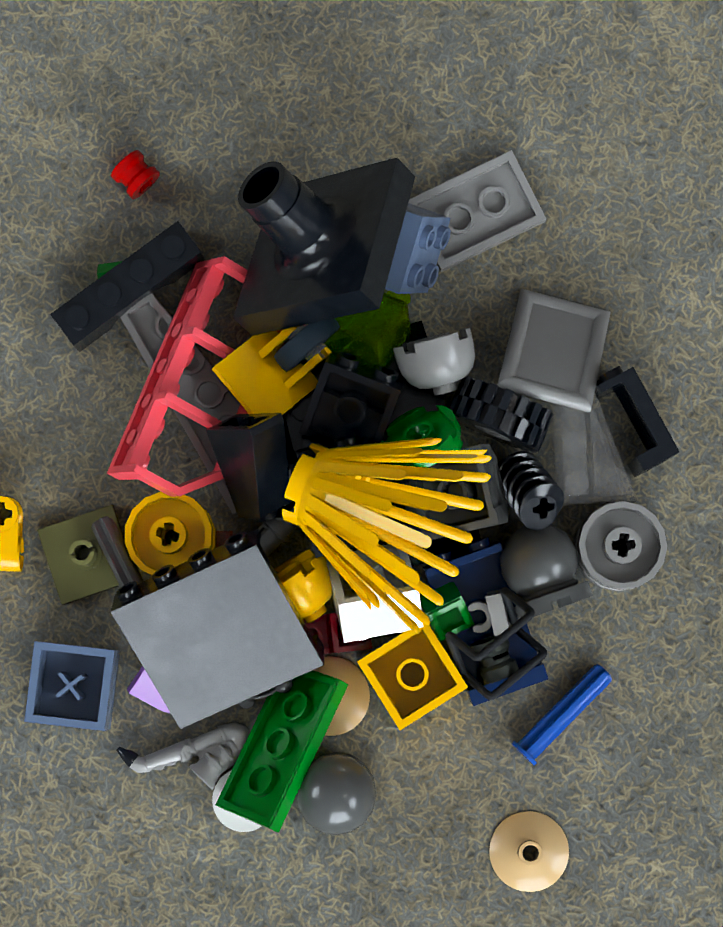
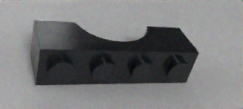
(113, 294)

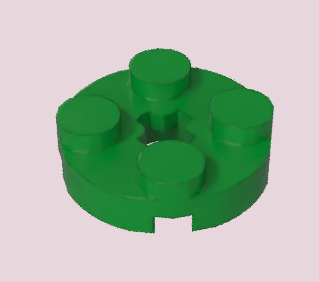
(424, 424)

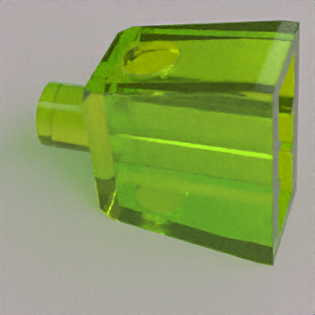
(374, 332)

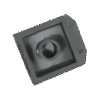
(490, 493)

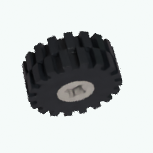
(501, 414)

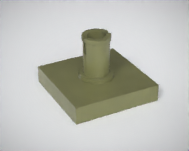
(76, 556)

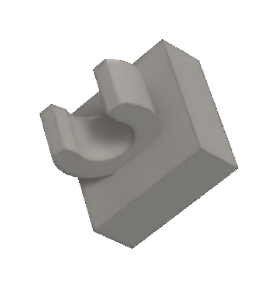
(495, 612)

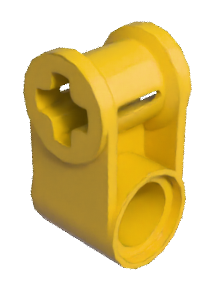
(11, 537)

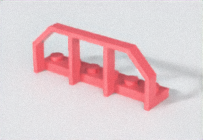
(162, 382)

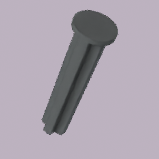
(115, 551)

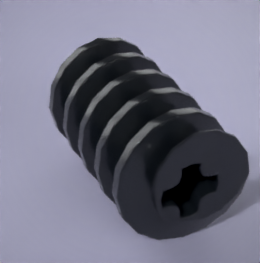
(530, 490)

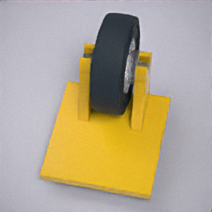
(269, 374)

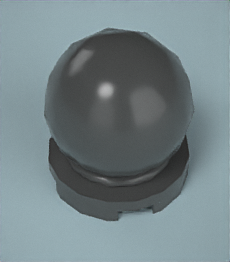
(542, 569)
(336, 794)

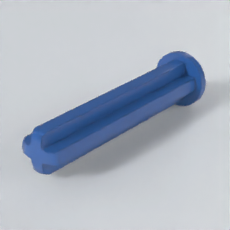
(563, 713)

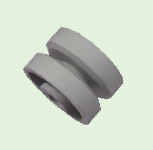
(643, 543)

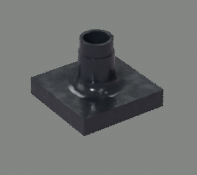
(320, 243)

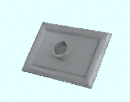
(554, 350)

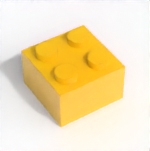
(412, 675)

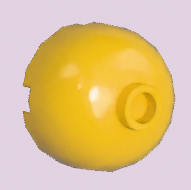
(307, 583)

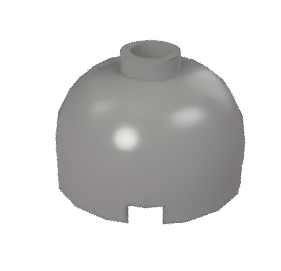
(437, 360)

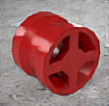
(135, 174)

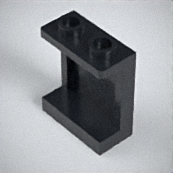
(642, 415)

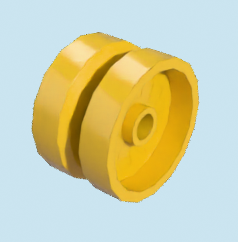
(155, 518)

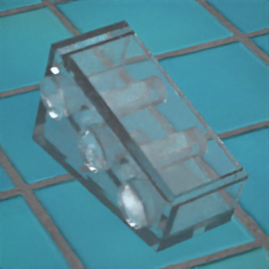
(586, 458)

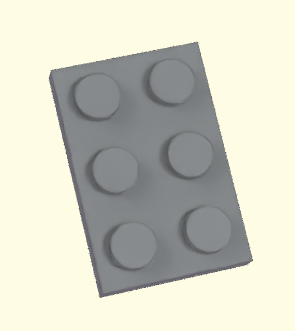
(484, 208)

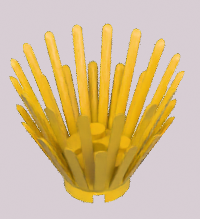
(341, 499)

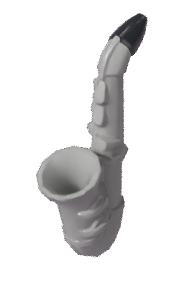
(215, 749)

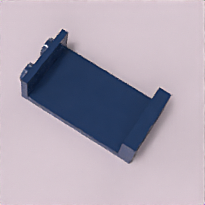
(477, 575)

